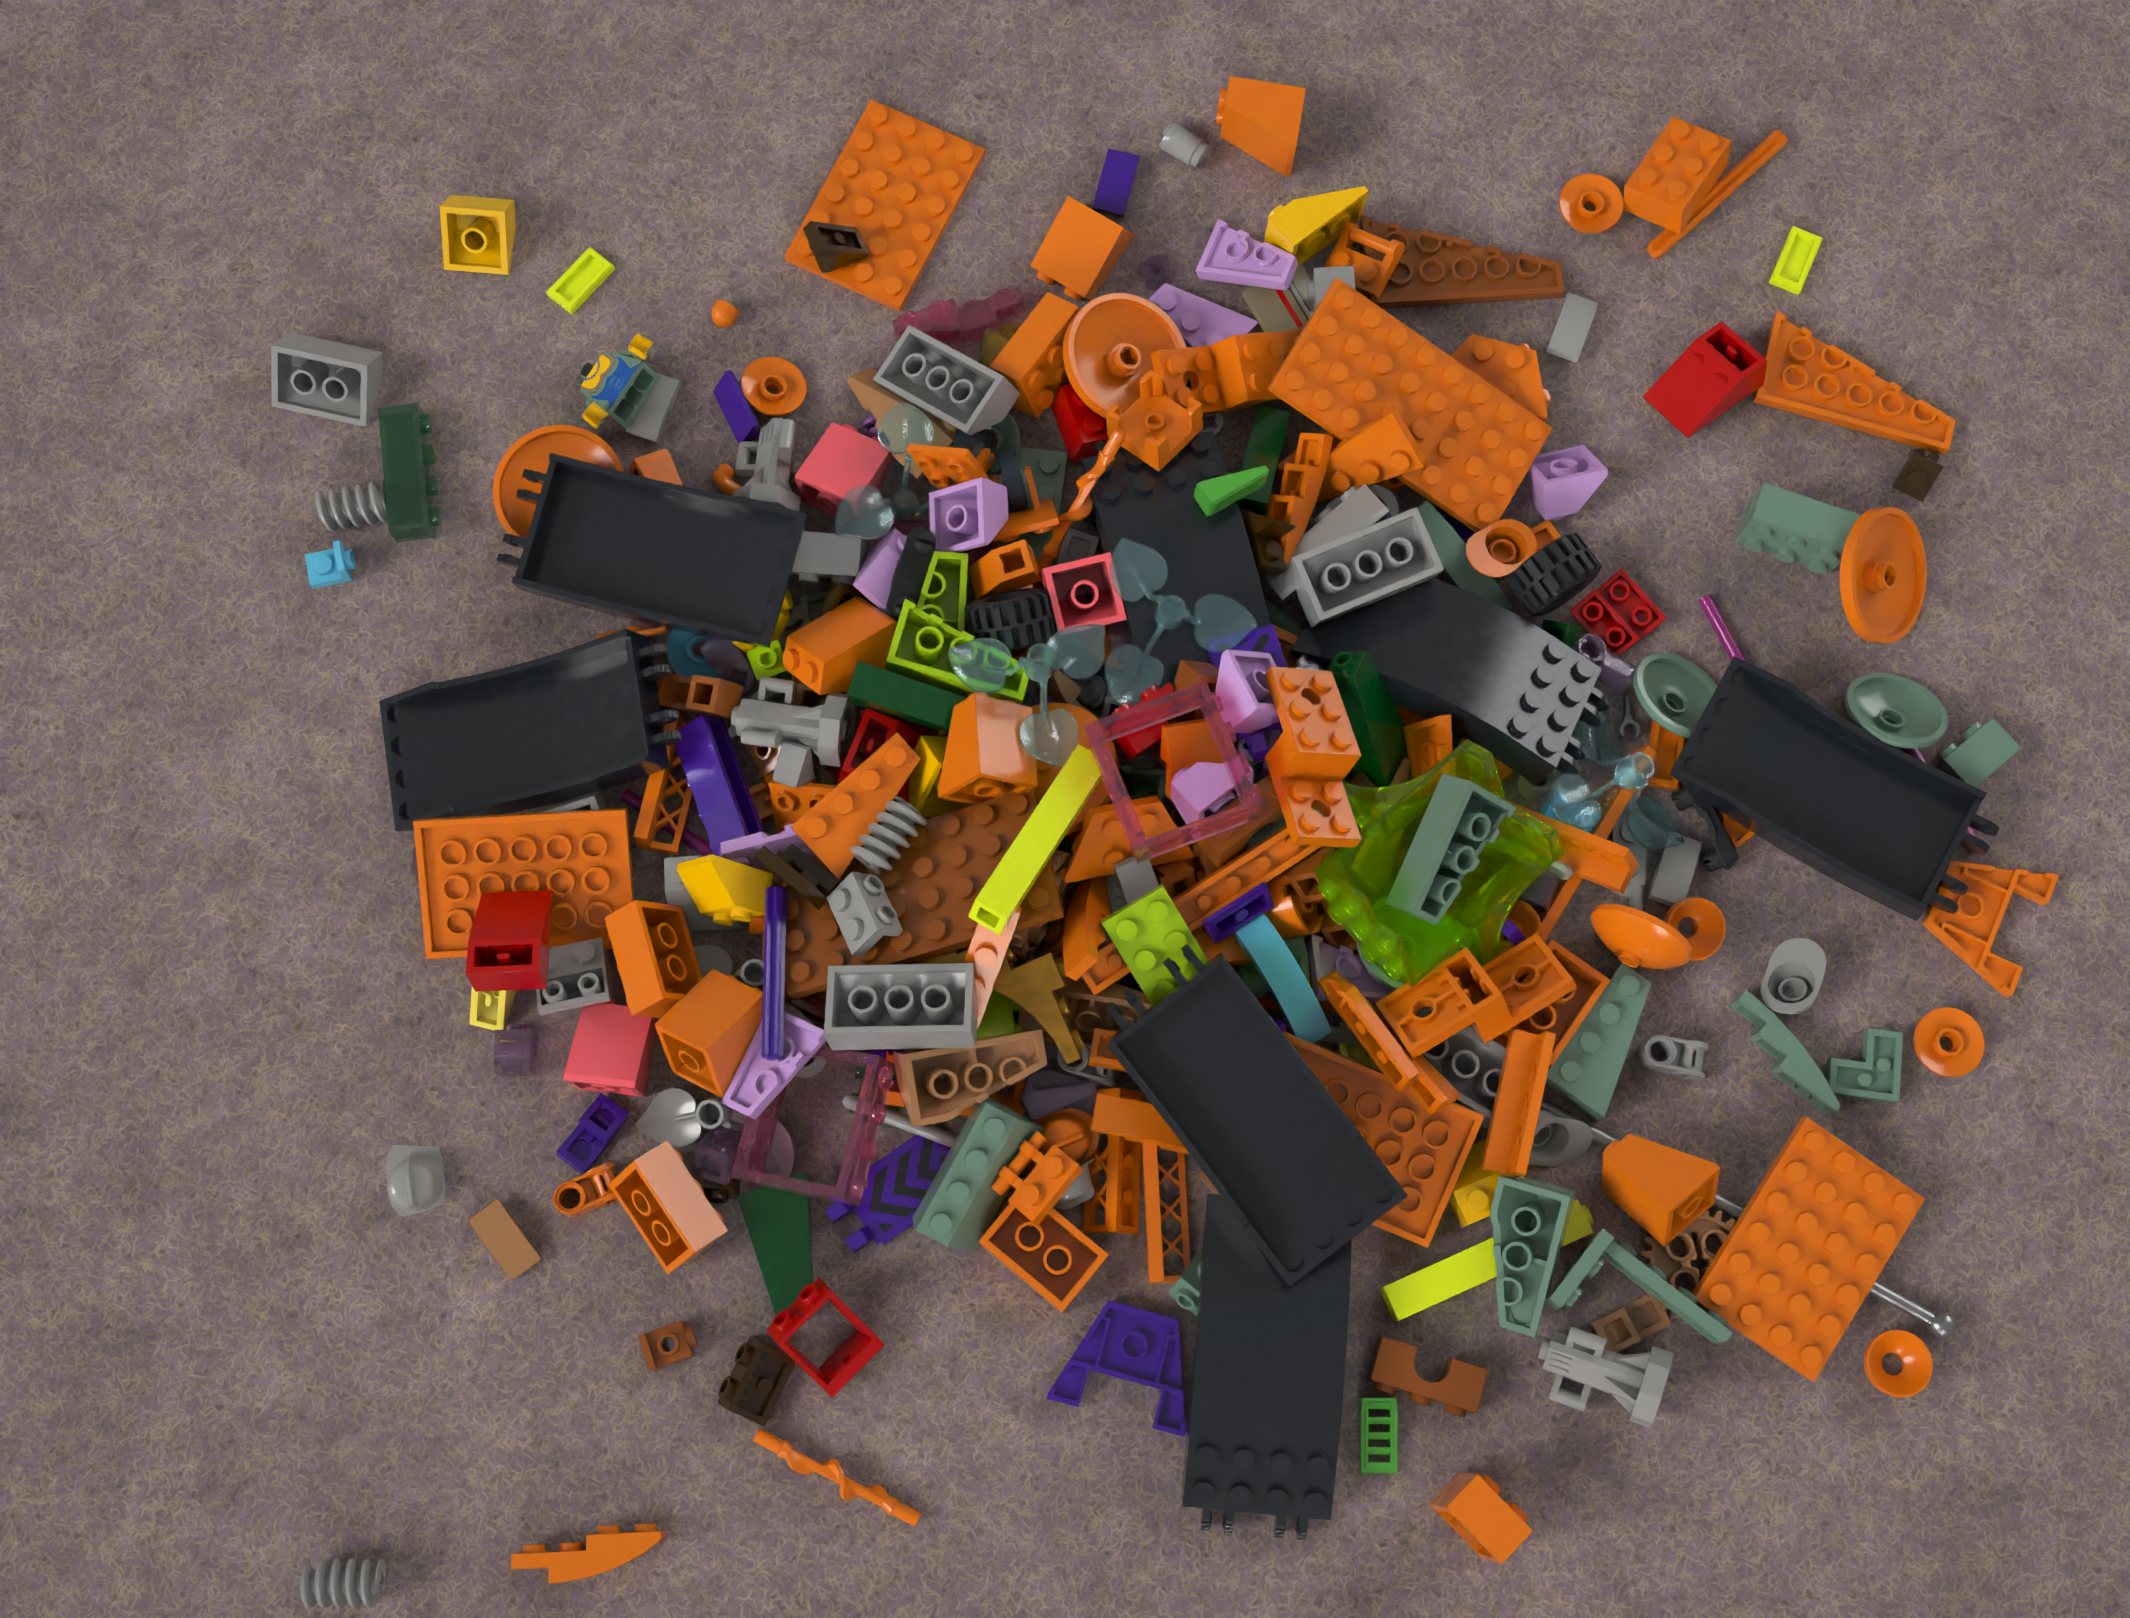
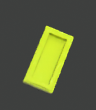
(1795, 260)
(580, 280)

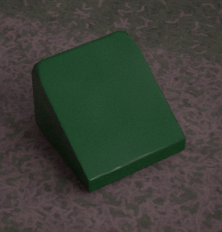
(1563, 631)

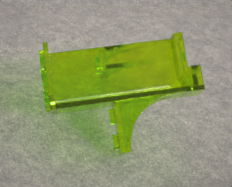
(1361, 877)

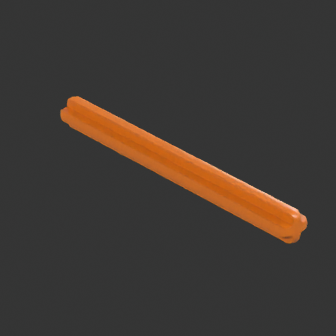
(1722, 190)

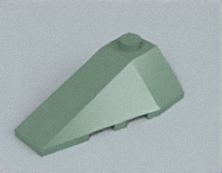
(1528, 1236)

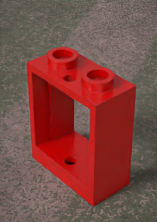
(846, 1359)

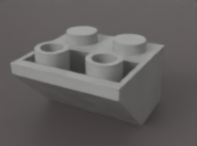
(577, 977)

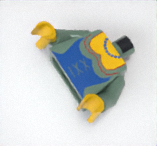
(618, 384)

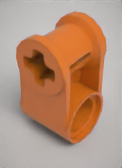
(591, 1190)

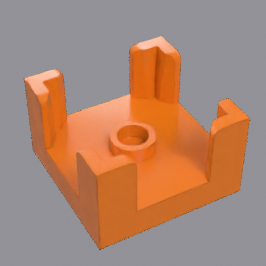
(1156, 424)

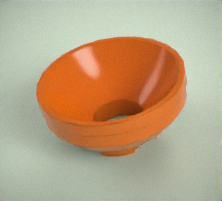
(1708, 925)
(1915, 1361)

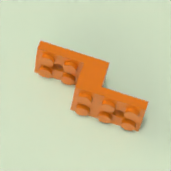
(1227, 373)
(1312, 757)
(1476, 995)

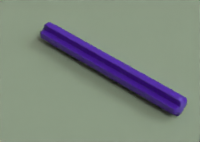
(774, 973)

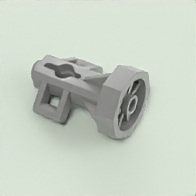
(772, 467)
(824, 728)
(1632, 1379)

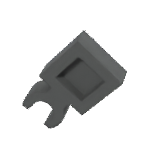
(808, 611)

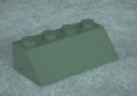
(960, 1197)

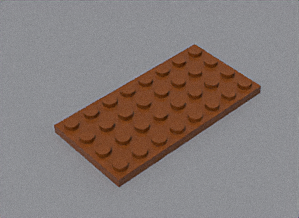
(928, 889)

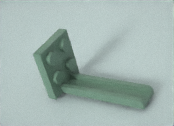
(1647, 1277)

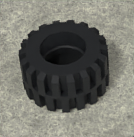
(1554, 574)
(1013, 617)

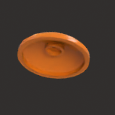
(1640, 937)

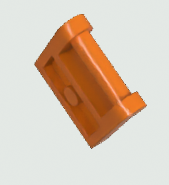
(1369, 273)

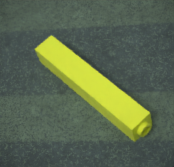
(1036, 841)
(1462, 1271)

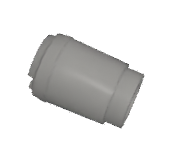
(1183, 145)

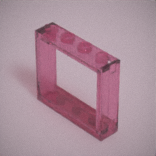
(1155, 712)
(861, 1144)

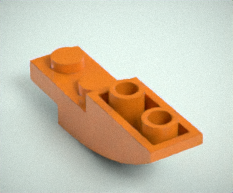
(603, 1552)

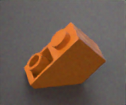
(1004, 569)

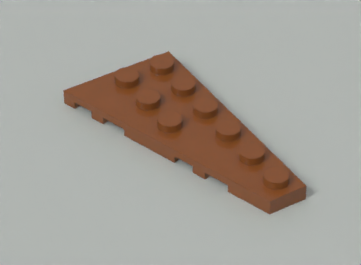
(1453, 271)

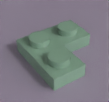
(1878, 1073)

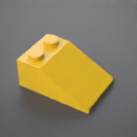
(1314, 221)

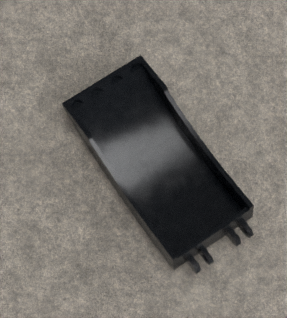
(1199, 550)
(656, 551)
(1481, 663)
(528, 732)
(1831, 792)
(1253, 1116)
(1264, 1381)

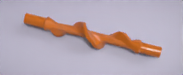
(1083, 503)
(832, 1470)

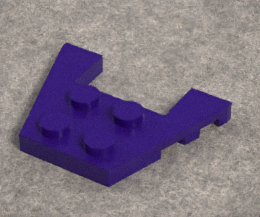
(1134, 1348)

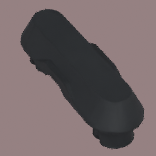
(911, 570)
(1724, 853)

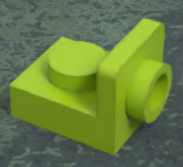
(768, 661)

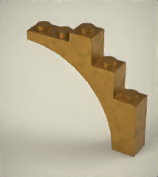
(1034, 989)

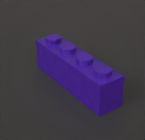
(717, 781)

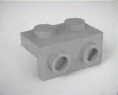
(863, 912)

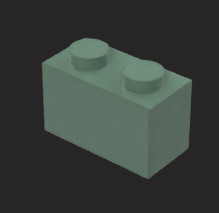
(1979, 755)

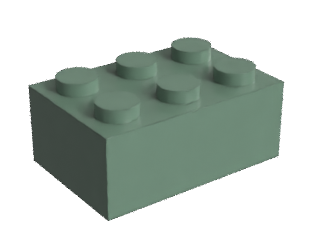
(1795, 528)

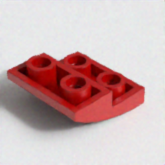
(1618, 613)

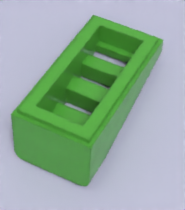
(1225, 490)
(1391, 1420)

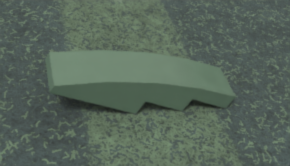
(1454, 561)
(1793, 1062)

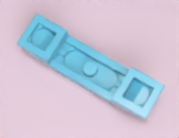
(1284, 979)

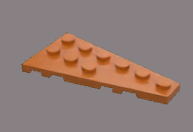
(1840, 390)

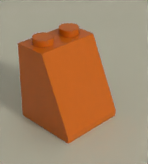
(1262, 120)
(1080, 250)
(829, 647)
(986, 752)
(711, 1030)
(1658, 1185)

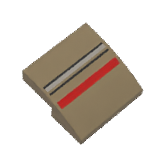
(1280, 308)

